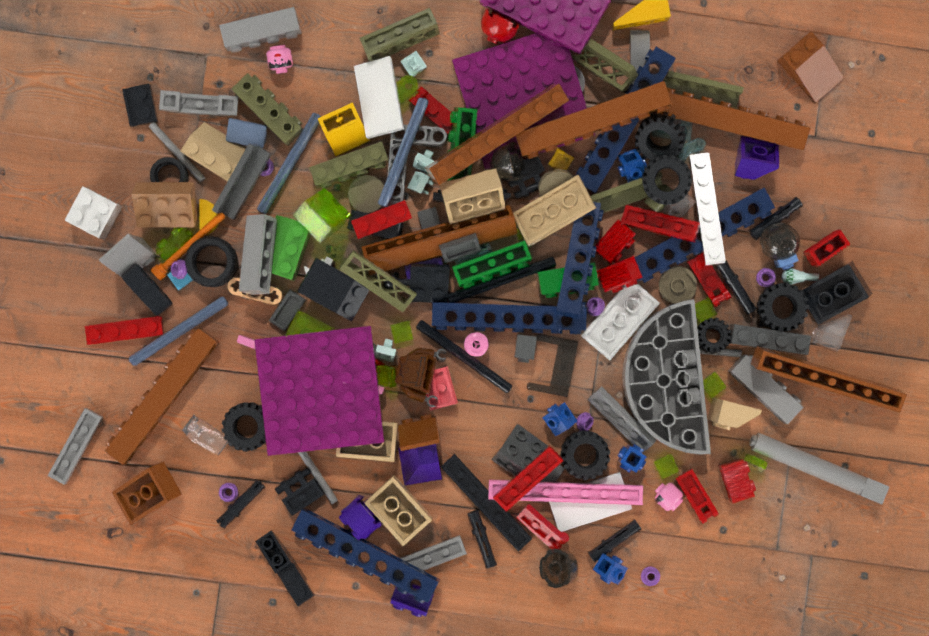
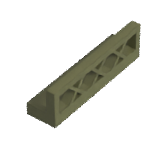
(398, 34)
(608, 59)
(703, 87)
(623, 194)
(375, 284)

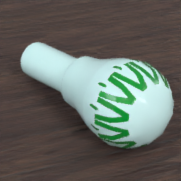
(795, 276)

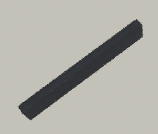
(490, 508)

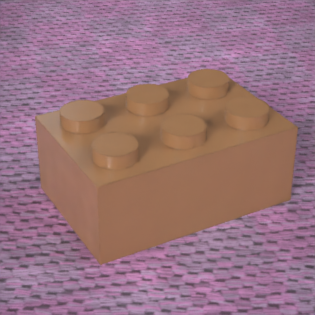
(165, 204)

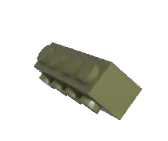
(267, 109)
(350, 164)

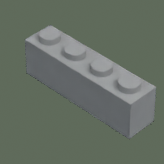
(260, 29)
(257, 254)
(766, 390)

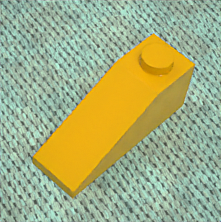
(644, 13)

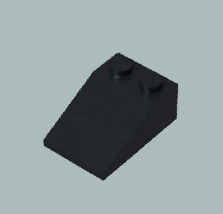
(333, 289)
(836, 292)

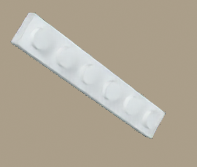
(707, 209)

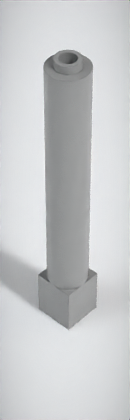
(819, 467)

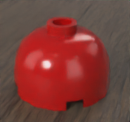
(498, 27)

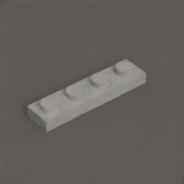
(621, 419)
(75, 446)
(434, 555)

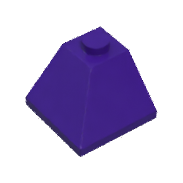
(756, 158)
(420, 464)

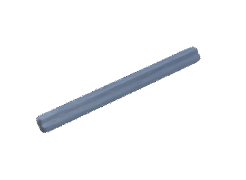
(403, 152)
(289, 163)
(178, 331)

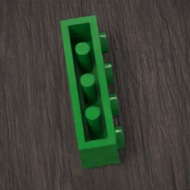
(463, 128)
(493, 263)

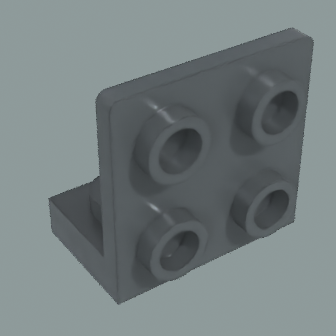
(518, 450)

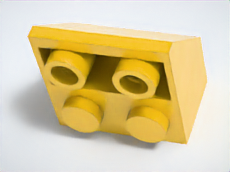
(343, 129)

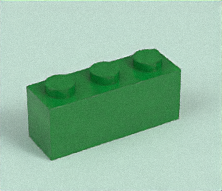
(551, 281)

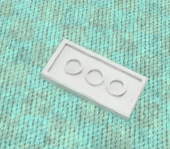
(378, 97)
(620, 320)
(571, 515)

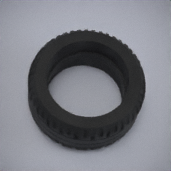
(191, 261)

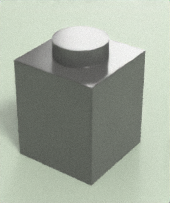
(525, 348)

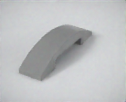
(639, 47)
(198, 104)

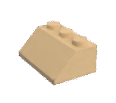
(212, 151)
(472, 196)
(730, 414)
(378, 451)
(398, 510)

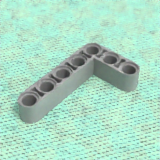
(426, 141)

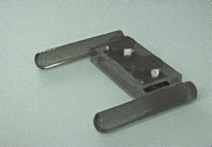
(562, 366)

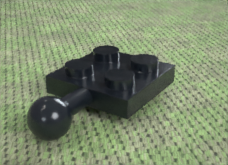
(428, 281)

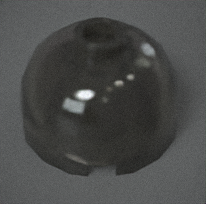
(508, 162)
(780, 241)
(558, 568)

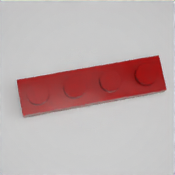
(660, 223)
(124, 330)
(528, 478)

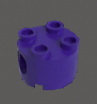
(360, 518)

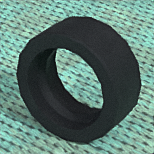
(168, 161)

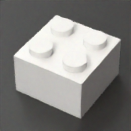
(93, 213)

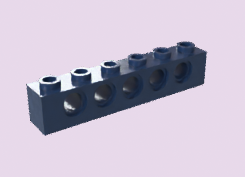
(566, 306)

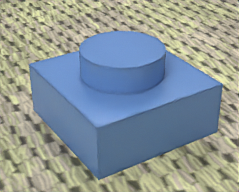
(787, 263)

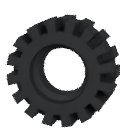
(721, 328)

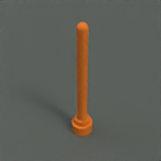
(161, 270)

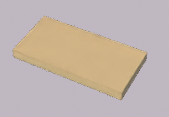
(554, 210)

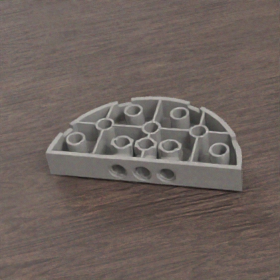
(666, 379)

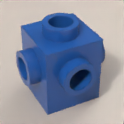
(631, 165)
(559, 418)
(638, 461)
(610, 569)

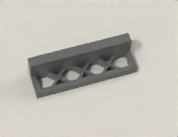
(242, 181)

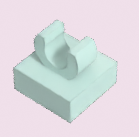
(413, 64)
(422, 161)
(418, 182)
(386, 352)

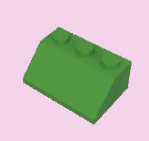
(289, 247)

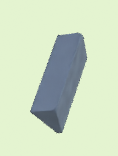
(246, 132)

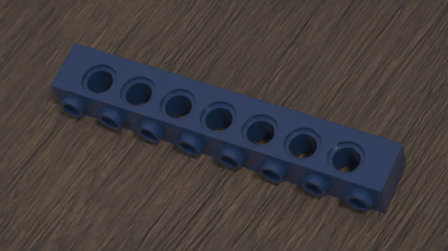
(593, 182)
(759, 199)
(440, 310)
(302, 530)

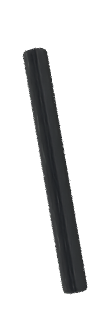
(502, 280)
(464, 356)

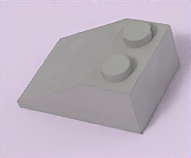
(127, 253)

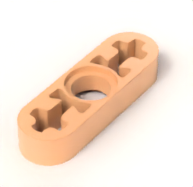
(259, 298)

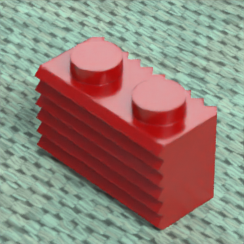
(614, 242)
(826, 248)
(619, 274)
(737, 480)

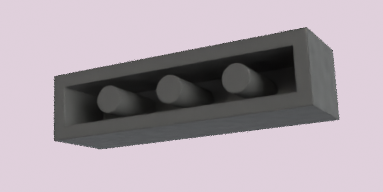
(770, 339)

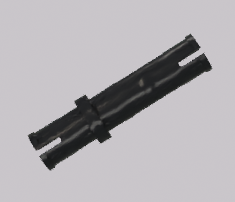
(778, 216)
(731, 279)
(235, 508)
(474, 517)
(615, 540)

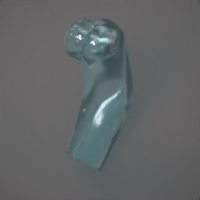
(691, 147)

